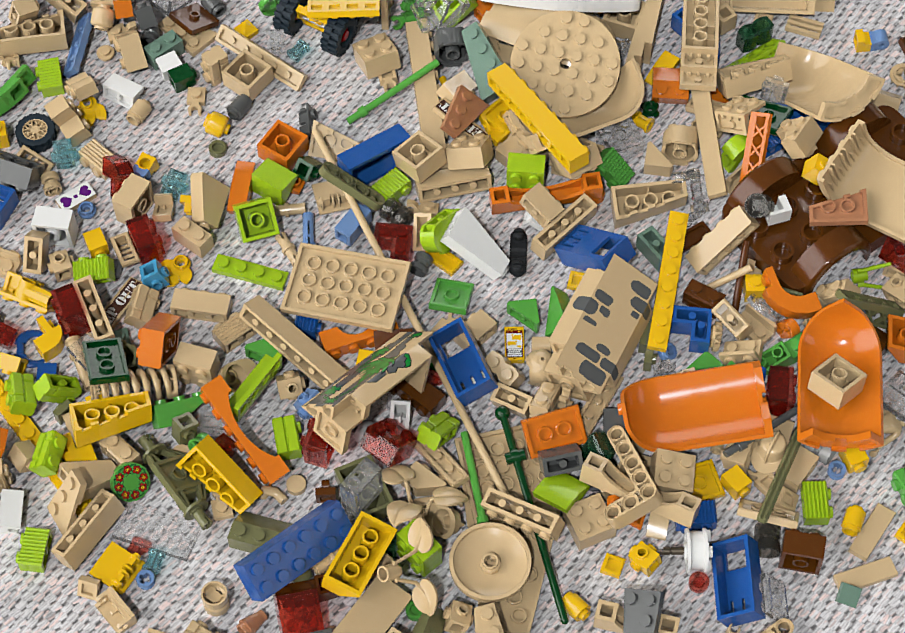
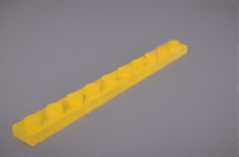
(26, 430)

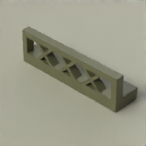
(872, 306)

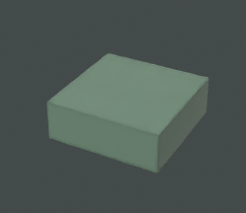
(848, 594)

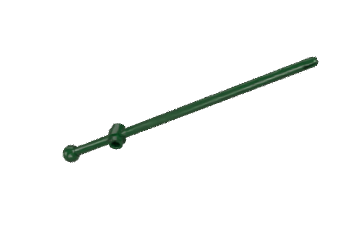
(515, 457)

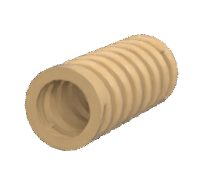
(168, 375)

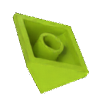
(273, 181)

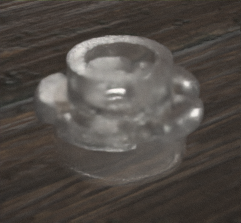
(385, 401)

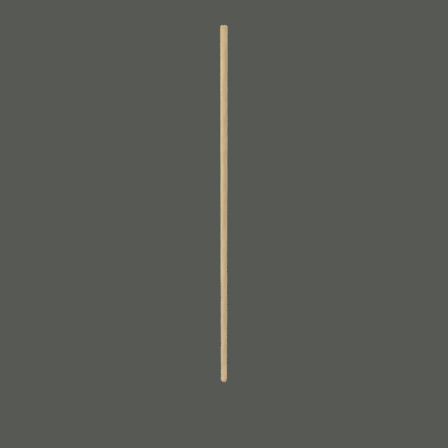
(418, 328)

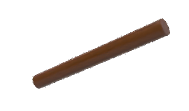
(739, 281)

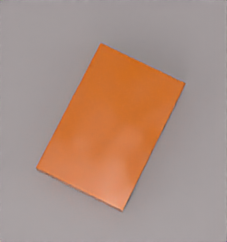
(553, 429)

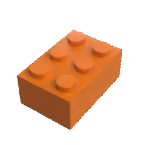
(158, 340)

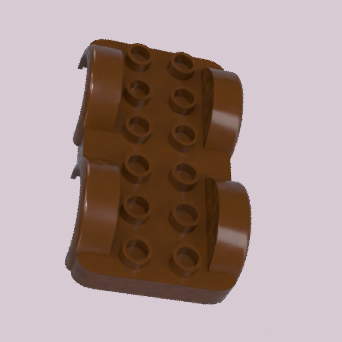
(793, 247)

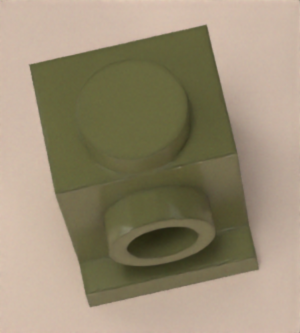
(181, 433)

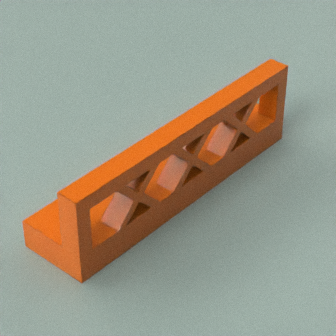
(756, 142)

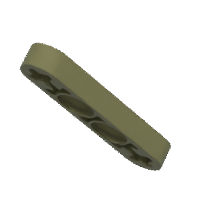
(335, 175)

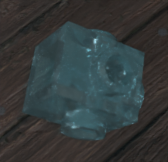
(64, 154)
(174, 180)

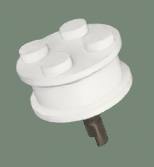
(694, 550)

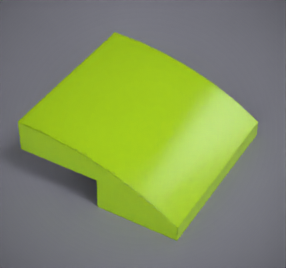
(561, 491)

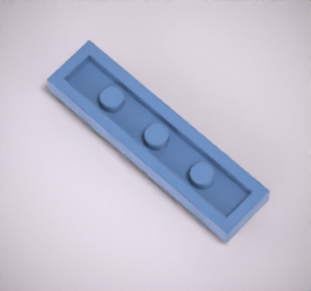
(78, 46)

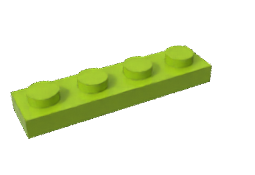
(250, 272)

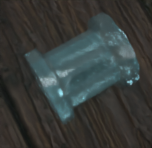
(298, 50)
(154, 560)

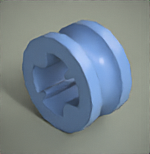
(671, 352)
(838, 464)
(143, 574)

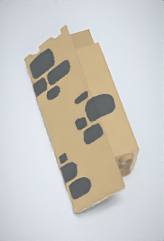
(600, 329)

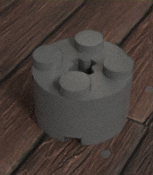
(450, 46)

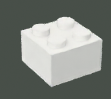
(60, 224)

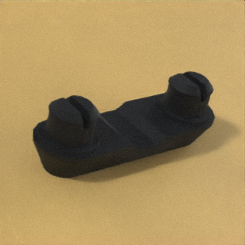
(518, 252)

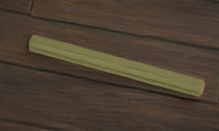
(779, 479)

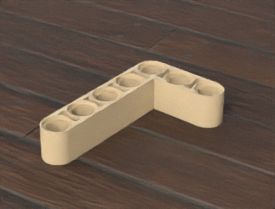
(637, 472)

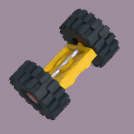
(336, 33)

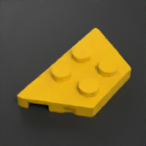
(494, 123)

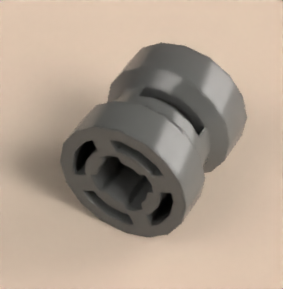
(149, 35)
(420, 264)

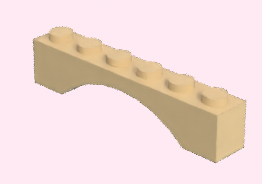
(602, 474)

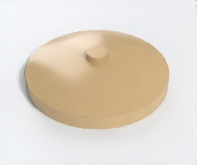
(490, 562)

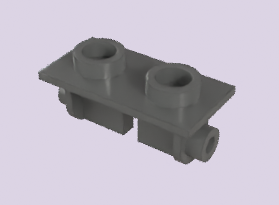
(306, 116)

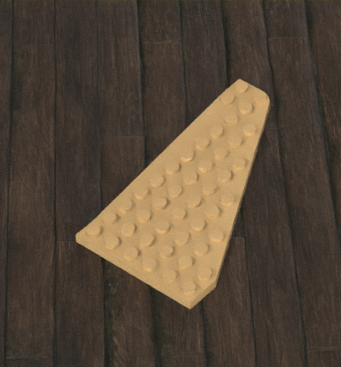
(518, 611)

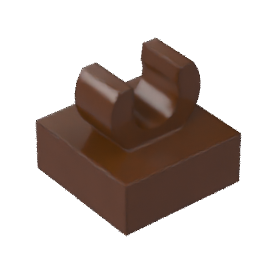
(325, 492)

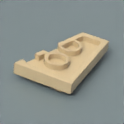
(192, 44)
(334, 140)
(66, 499)

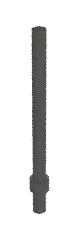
(740, 446)

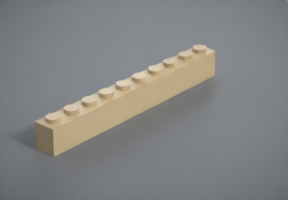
(425, 87)

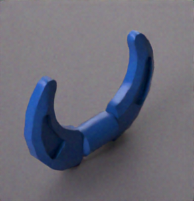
(22, 339)

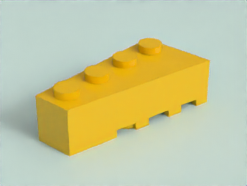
(108, 416)
(220, 474)

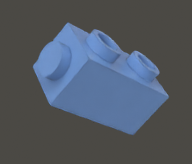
(349, 228)

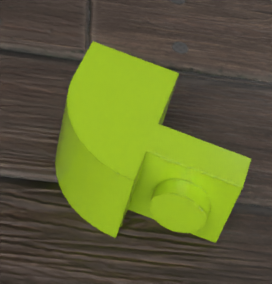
(733, 152)

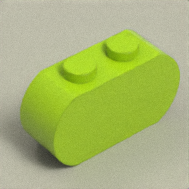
(434, 229)

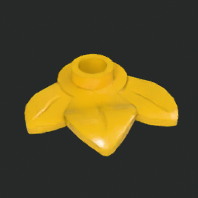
(92, 111)
(178, 273)

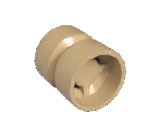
(215, 598)

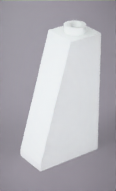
(475, 245)

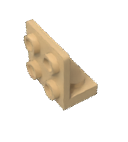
(734, 115)

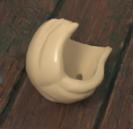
(537, 362)

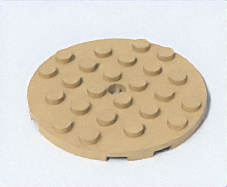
(581, 42)

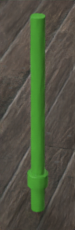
(363, 110)
(482, 517)

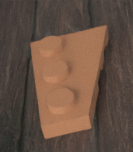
(462, 111)
(842, 211)

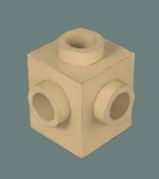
(61, 265)
(290, 385)
(458, 617)

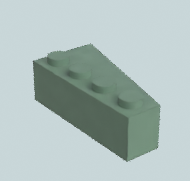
(482, 58)

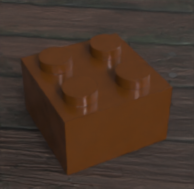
(802, 551)

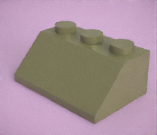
(252, 531)

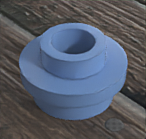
(86, 205)

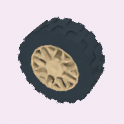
(36, 132)

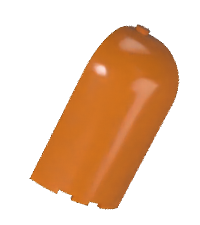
(697, 408)
(859, 423)

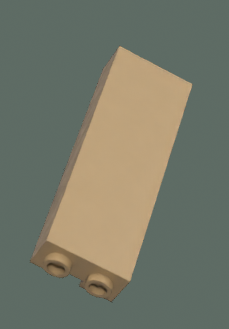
(375, 609)

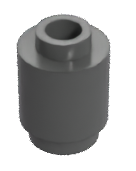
(214, 7)
(239, 107)

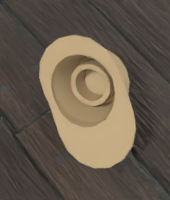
(236, 372)
(769, 452)
(443, 521)

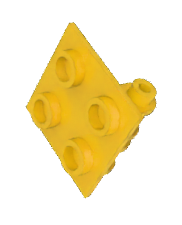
(117, 567)

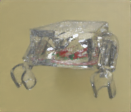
(696, 192)

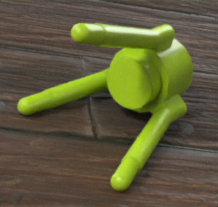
(860, 275)

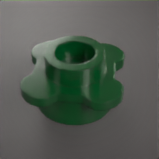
(650, 105)

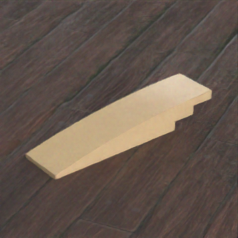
(645, 32)
(699, 45)

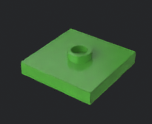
(451, 296)

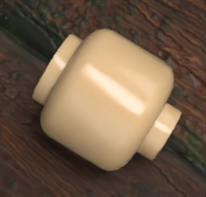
(102, 17)

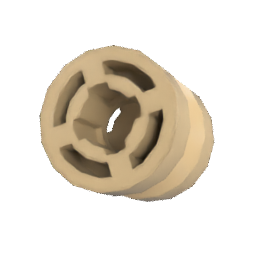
(51, 183)

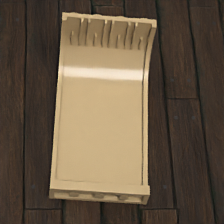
(862, 165)

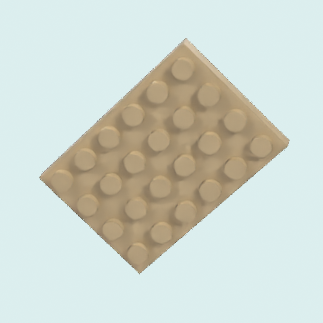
(346, 287)

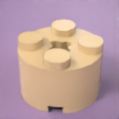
(680, 144)

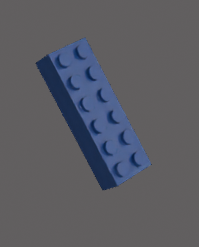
(294, 550)

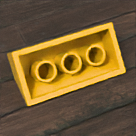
(358, 556)

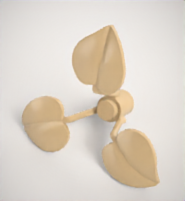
(400, 511)
(425, 593)

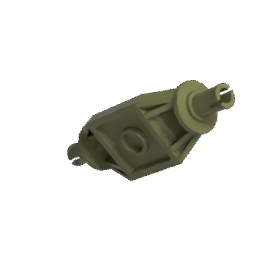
(177, 481)

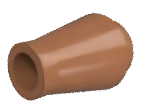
(252, 623)

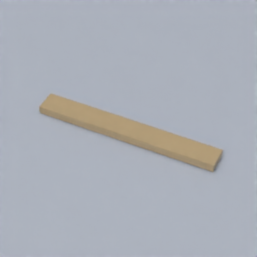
(709, 144)

